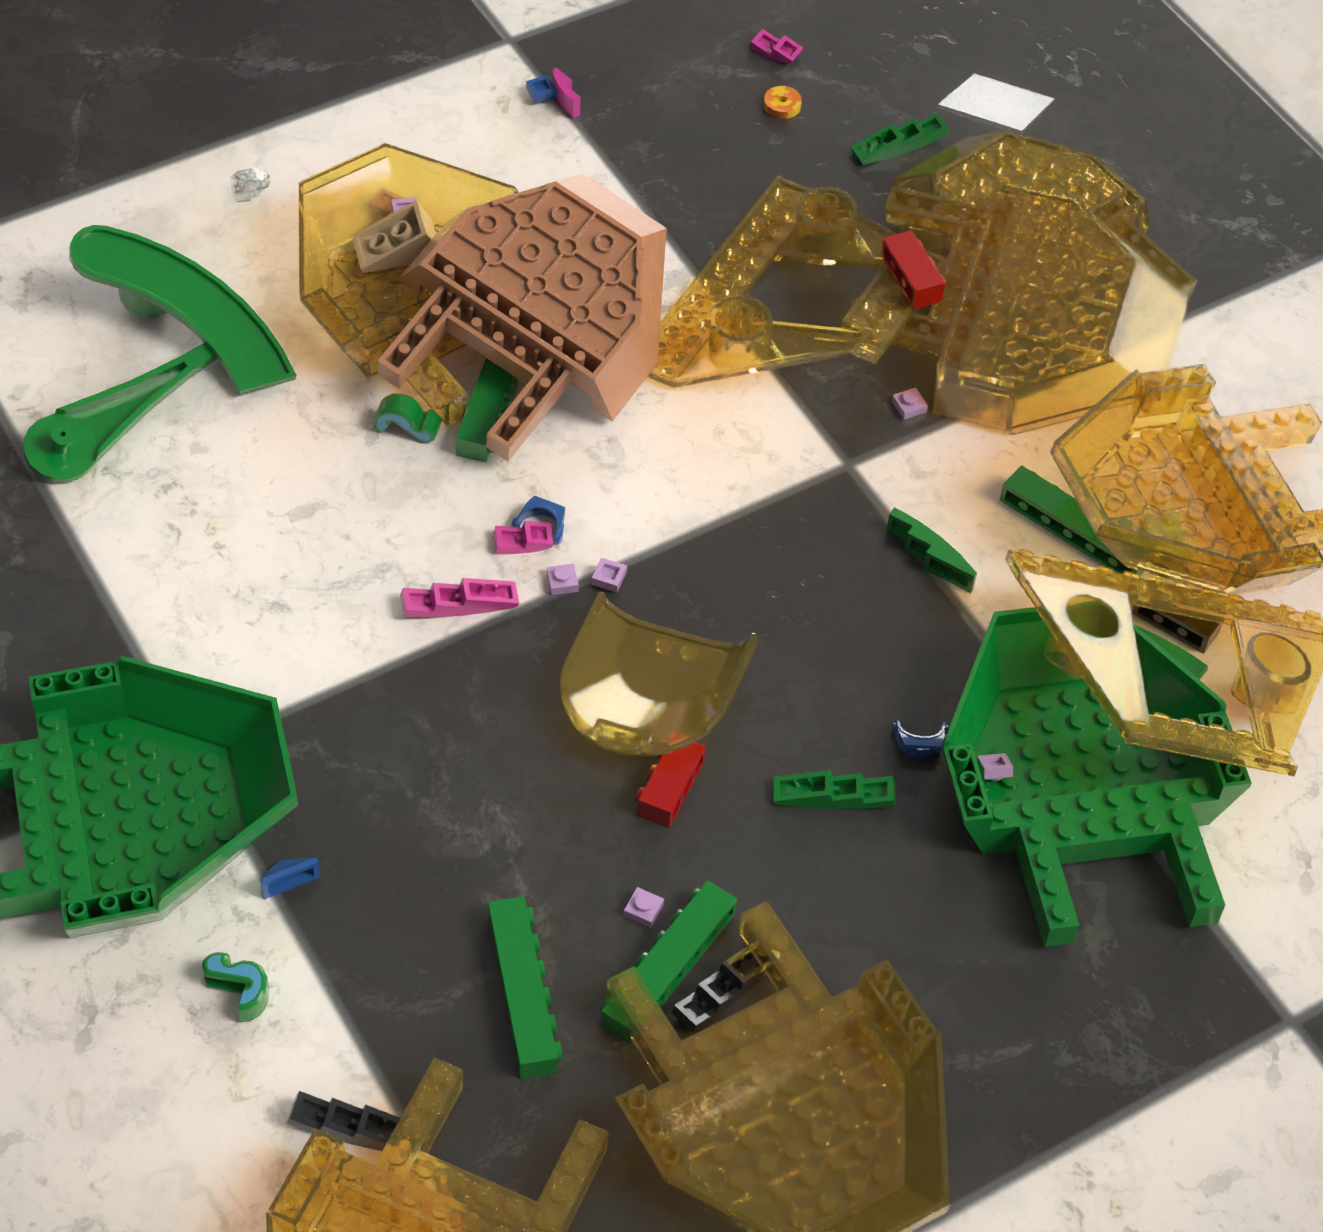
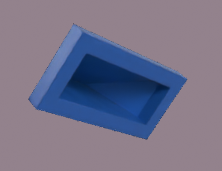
(288, 875)

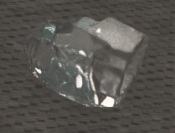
(249, 184)

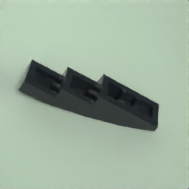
(720, 990)
(353, 1125)

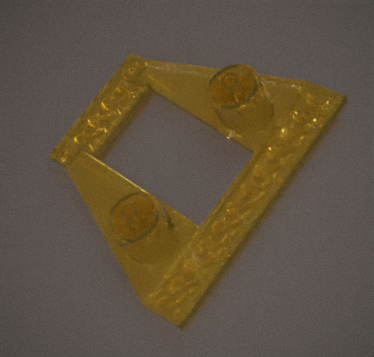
(725, 334)
(1095, 640)

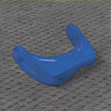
(541, 506)
(918, 745)

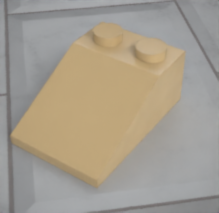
(394, 239)

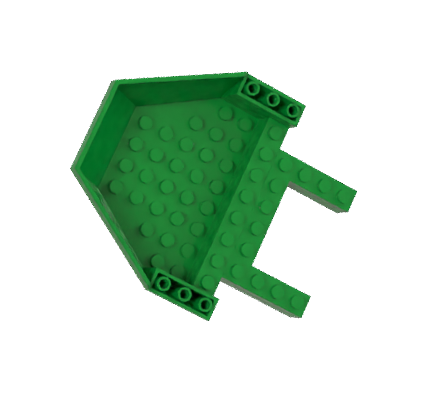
(1075, 778)
(138, 791)

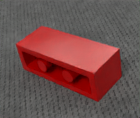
(913, 269)
(669, 784)

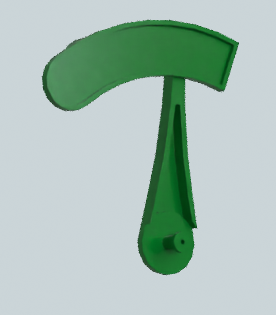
(149, 284)

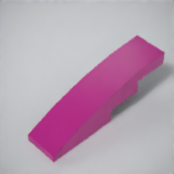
(461, 599)

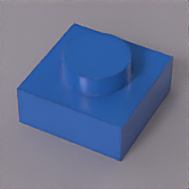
(541, 89)

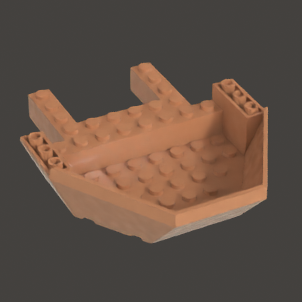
(550, 290)

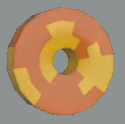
(782, 102)

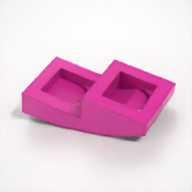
(772, 48)
(566, 97)
(528, 539)

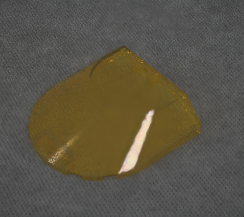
(647, 684)

